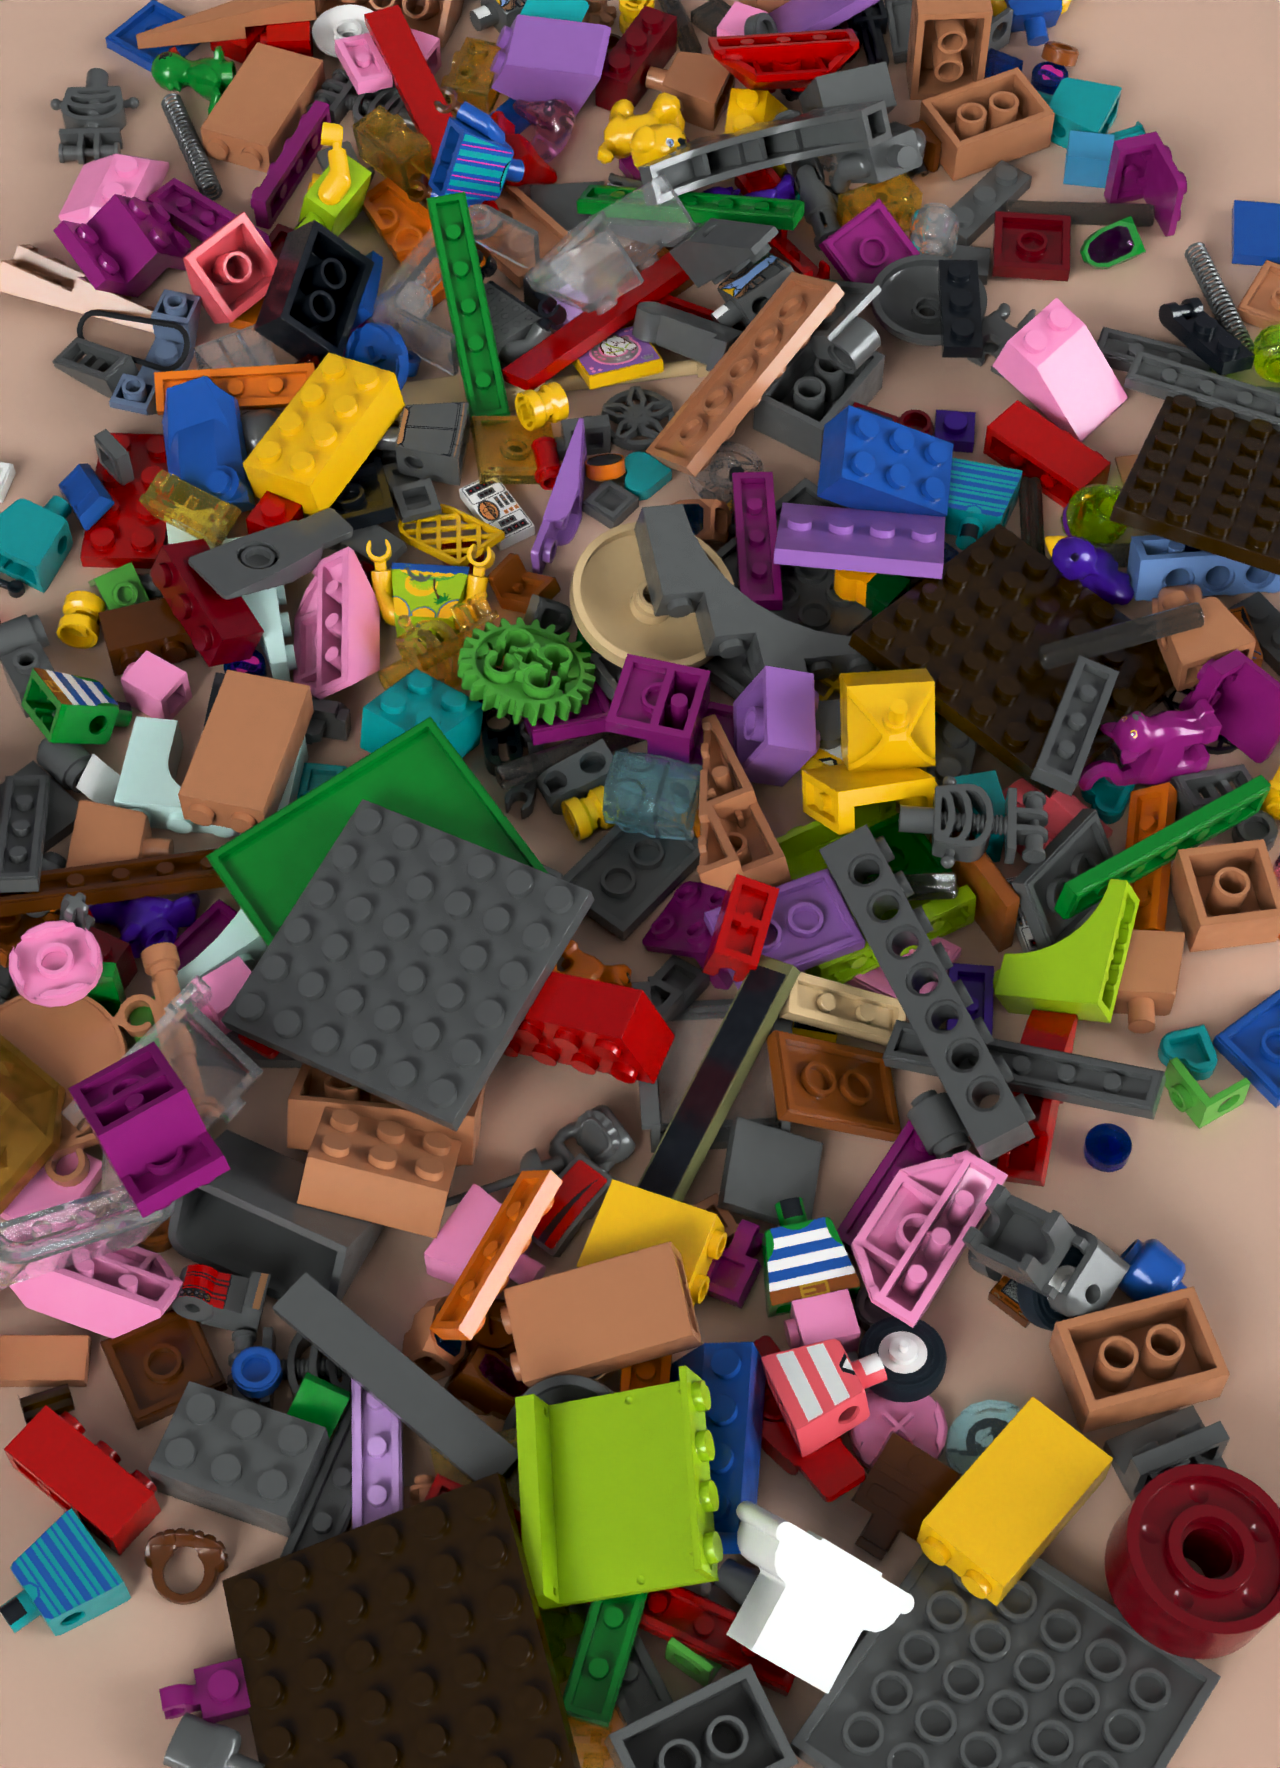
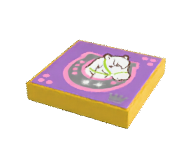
(618, 360)

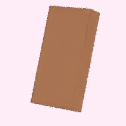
(44, 1360)

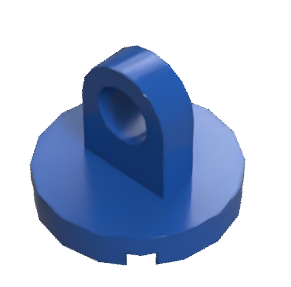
(383, 348)

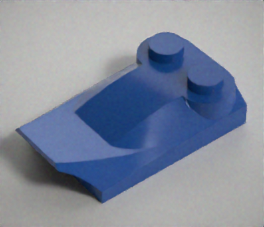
(207, 441)

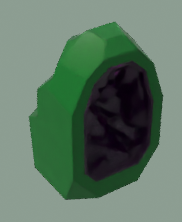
(1112, 245)

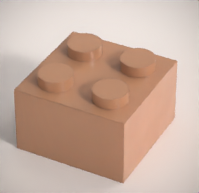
(1226, 895)

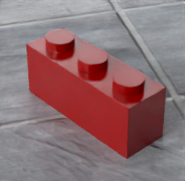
(1033, 444)
(84, 1478)

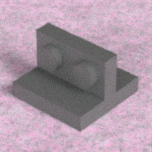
(1164, 1445)

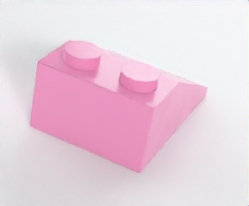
(1062, 371)

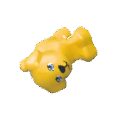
(643, 135)

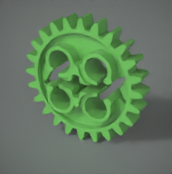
(526, 671)

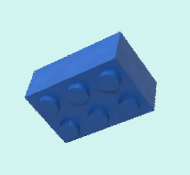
(883, 465)

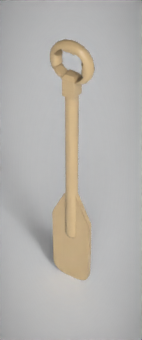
(451, 388)

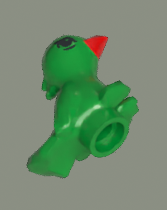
(205, 76)

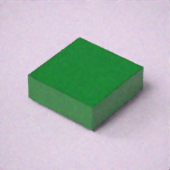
(319, 1402)

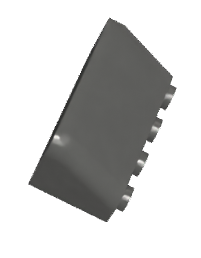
(254, 1224)

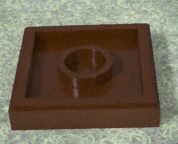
(157, 1364)

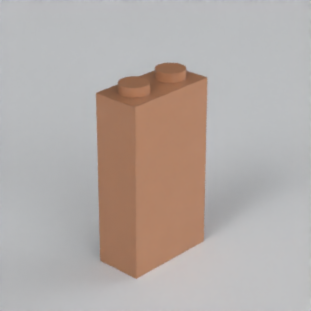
(262, 107)
(246, 751)
(601, 1316)

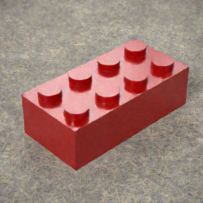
(594, 1029)

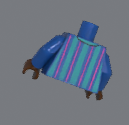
(470, 157)

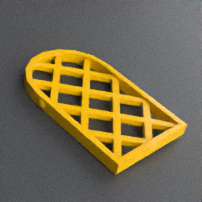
(493, 537)

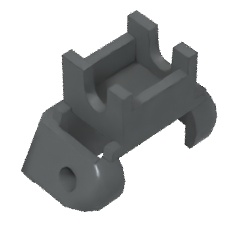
(1031, 1245)

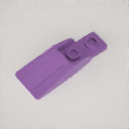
(565, 503)

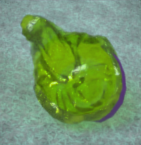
(1090, 513)

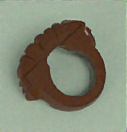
(162, 1548)

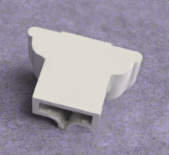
(808, 1598)

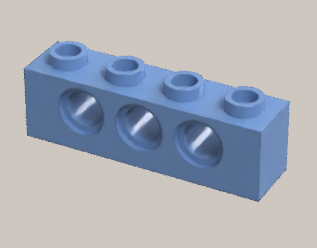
(1163, 563)

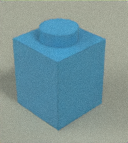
(1088, 159)

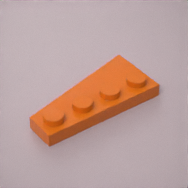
(400, 223)

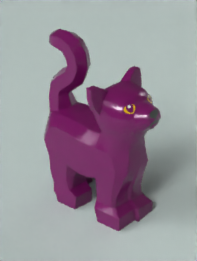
(1156, 746)

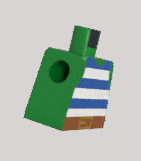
(73, 708)
(803, 1259)

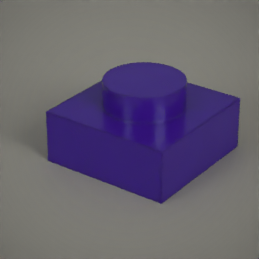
(956, 428)

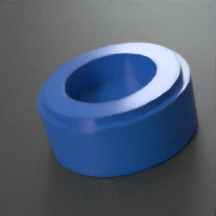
(256, 1372)

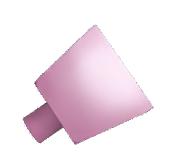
(462, 1234)

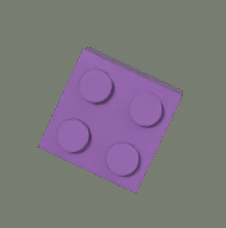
(776, 725)

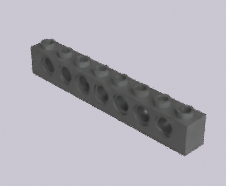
(993, 1128)

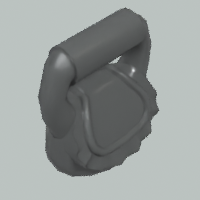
(599, 1136)

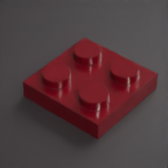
(1031, 246)

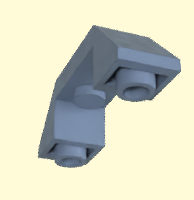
(138, 392)

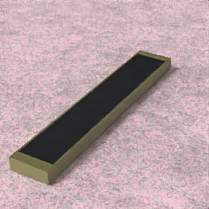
(719, 1079)

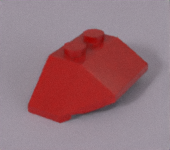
(784, 58)

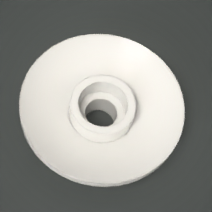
(338, 23)

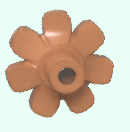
(600, 13)

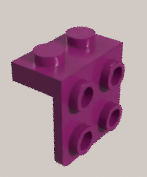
(1145, 169)
(1243, 701)
(682, 928)

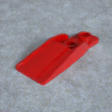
(829, 1469)

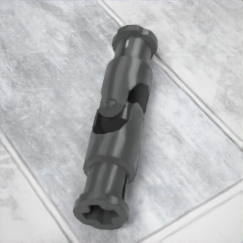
(818, 200)

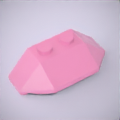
(109, 176)
(336, 627)
(919, 1231)
(106, 1292)

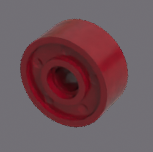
(1224, 1528)

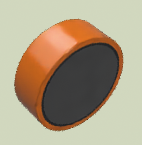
(605, 467)

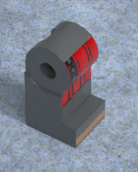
(221, 1298)

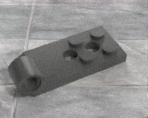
(843, 335)

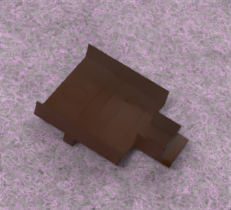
(900, 1493)

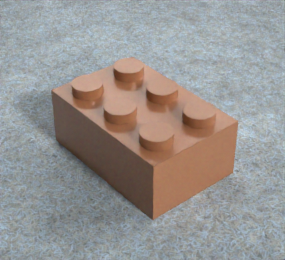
(947, 45)
(988, 123)
(379, 1172)
(1138, 1359)

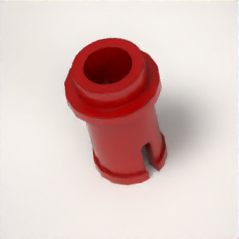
(546, 461)

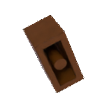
(141, 628)

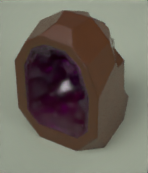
(485, 1383)

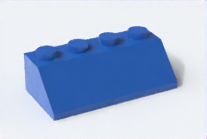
(736, 1423)

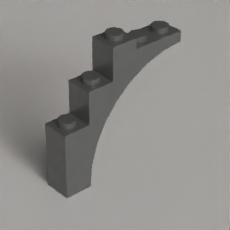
(772, 144)
(729, 622)

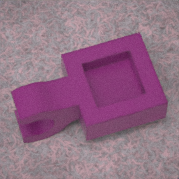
(736, 1269)
(218, 1693)

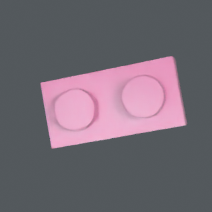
(363, 63)

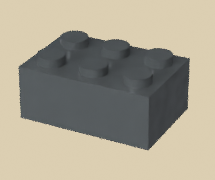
(810, 396)
(239, 1458)
(711, 1728)

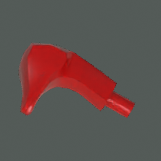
(536, 169)

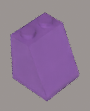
(550, 60)

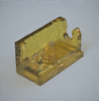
(189, 508)

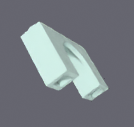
(150, 774)

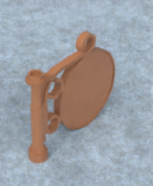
(83, 1040)

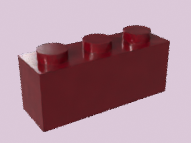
(646, 43)
(218, 627)

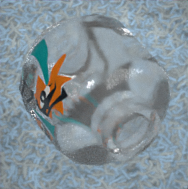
(934, 230)

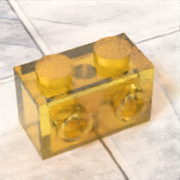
(472, 75)
(392, 147)
(897, 194)

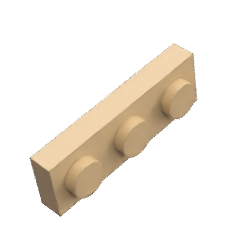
(842, 1009)

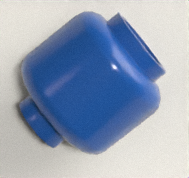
(1152, 1270)

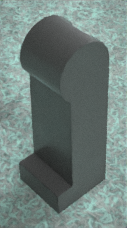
(683, 332)

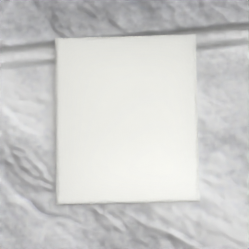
(99, 781)

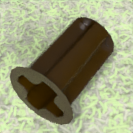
(56, 1398)

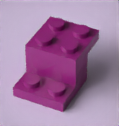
(125, 245)
(666, 707)
(149, 1129)

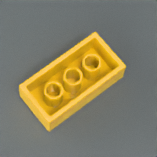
(325, 433)

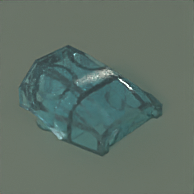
(652, 795)

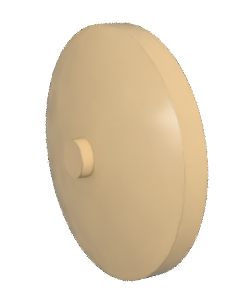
(616, 609)

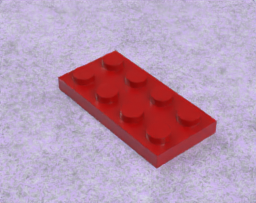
(128, 529)

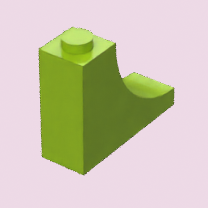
(1078, 972)

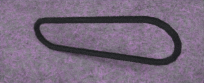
(147, 321)

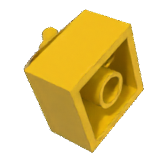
(887, 719)

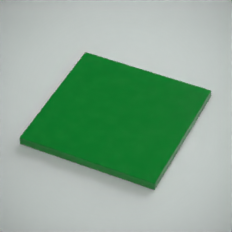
(410, 775)

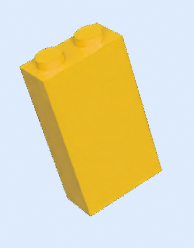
(1013, 1501)

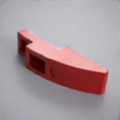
(1030, 1160)

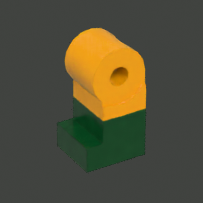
(870, 589)

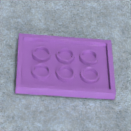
(860, 540)

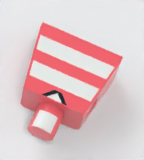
(821, 1390)

